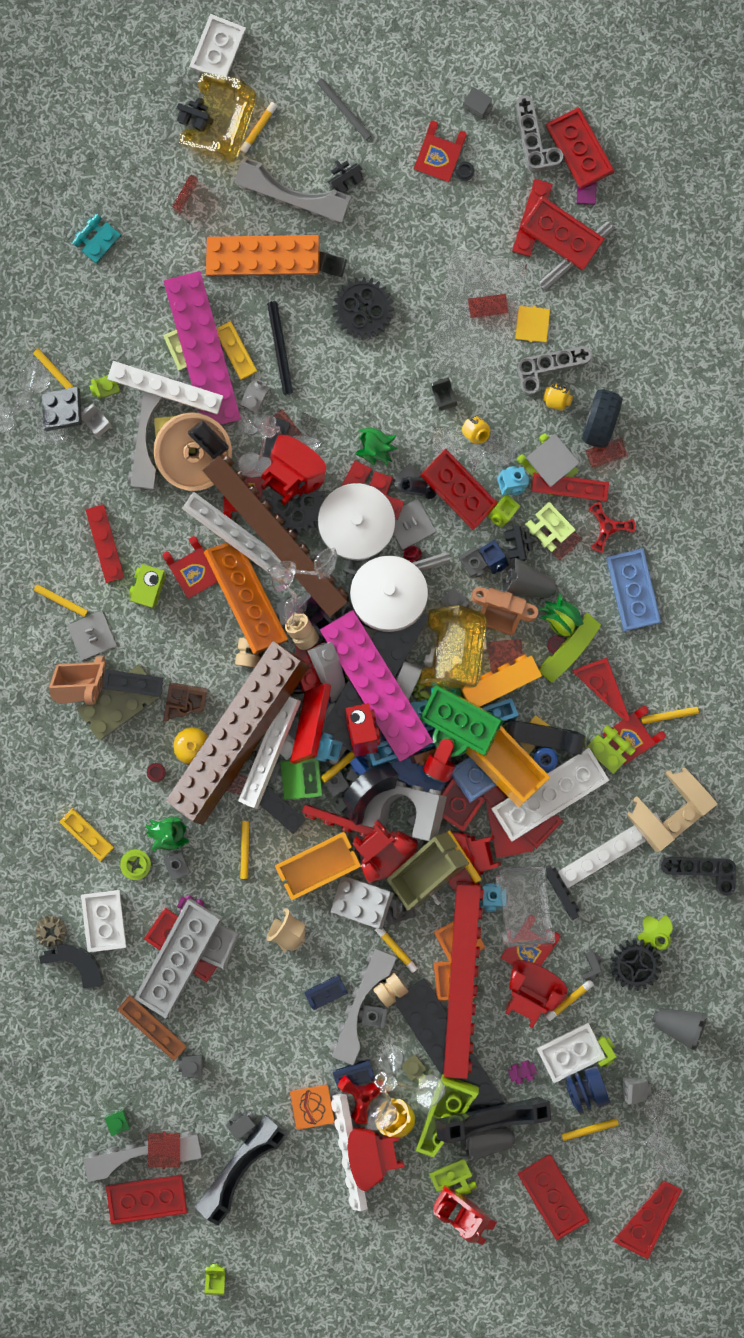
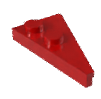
(601, 681)

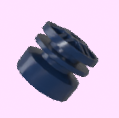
(587, 1090)

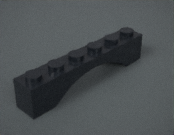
(464, 1125)
(218, 1198)

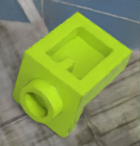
(103, 387)
(503, 511)

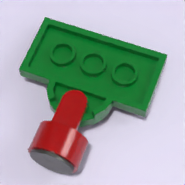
(457, 728)

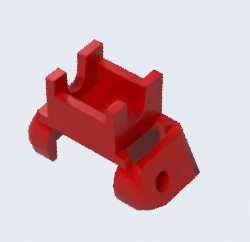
(292, 464)
(384, 851)
(478, 853)
(534, 990)
(370, 1157)
(470, 1220)

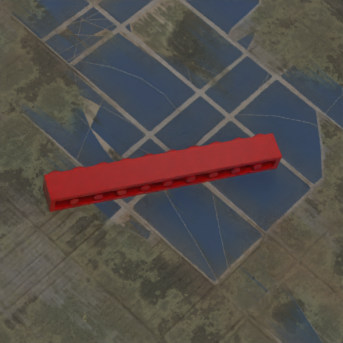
(462, 980)

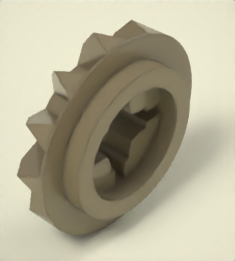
(60, 931)

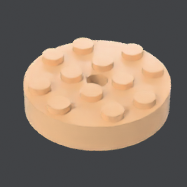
(172, 451)

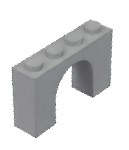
(428, 809)

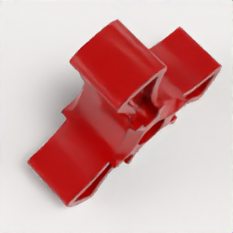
(607, 527)
(363, 1096)

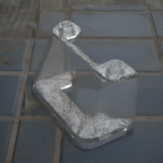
(525, 907)

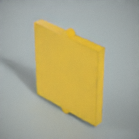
(532, 324)

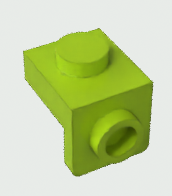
(607, 1046)
(215, 1280)

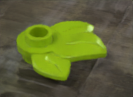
(654, 929)

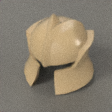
(287, 934)

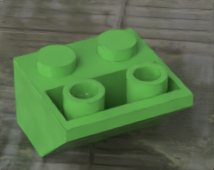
(301, 779)

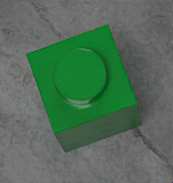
(117, 1122)

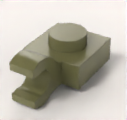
(413, 1068)

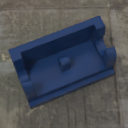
(326, 992)
(357, 1073)

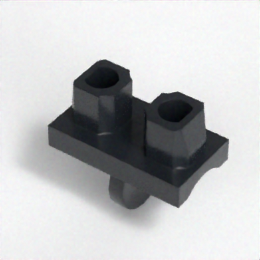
(201, 118)
(338, 181)
(516, 534)

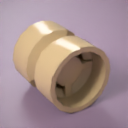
(303, 633)
(244, 658)
(392, 988)

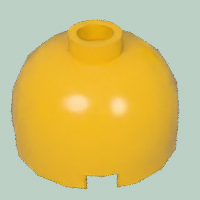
(188, 743)
(403, 1122)

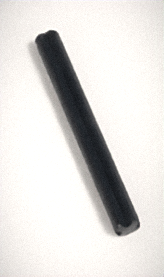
(280, 347)

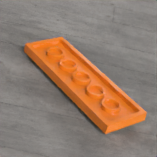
(263, 255)
(245, 597)

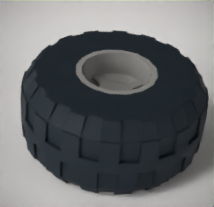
(602, 418)

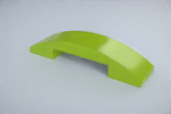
(570, 649)

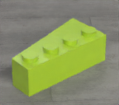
(455, 1101)

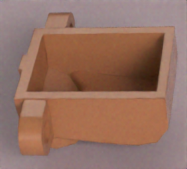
(503, 609)
(78, 681)

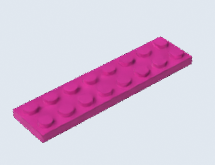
(201, 342)
(377, 686)

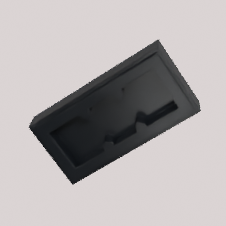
(208, 439)

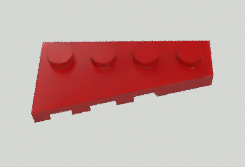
(647, 1224)

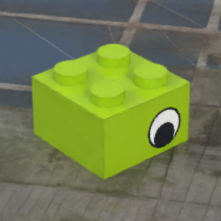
(147, 586)

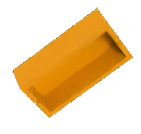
(506, 680)
(511, 768)
(317, 865)

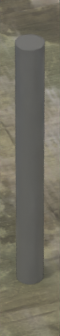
(344, 109)

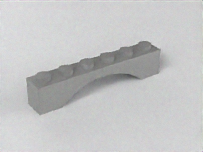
(256, 177)
(144, 472)
(348, 1044)
(101, 1165)

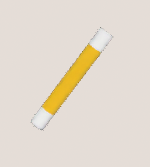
(258, 127)
(397, 950)
(570, 999)

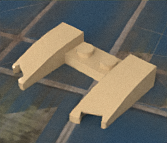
(662, 834)

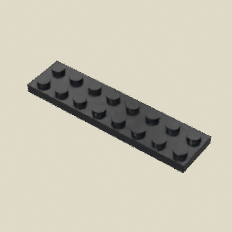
(394, 650)
(429, 1024)

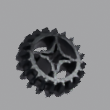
(638, 955)

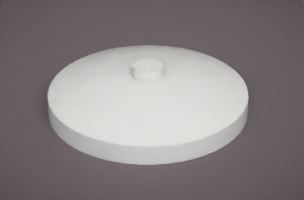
(356, 521)
(389, 593)

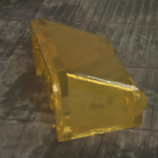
(231, 106)
(457, 647)

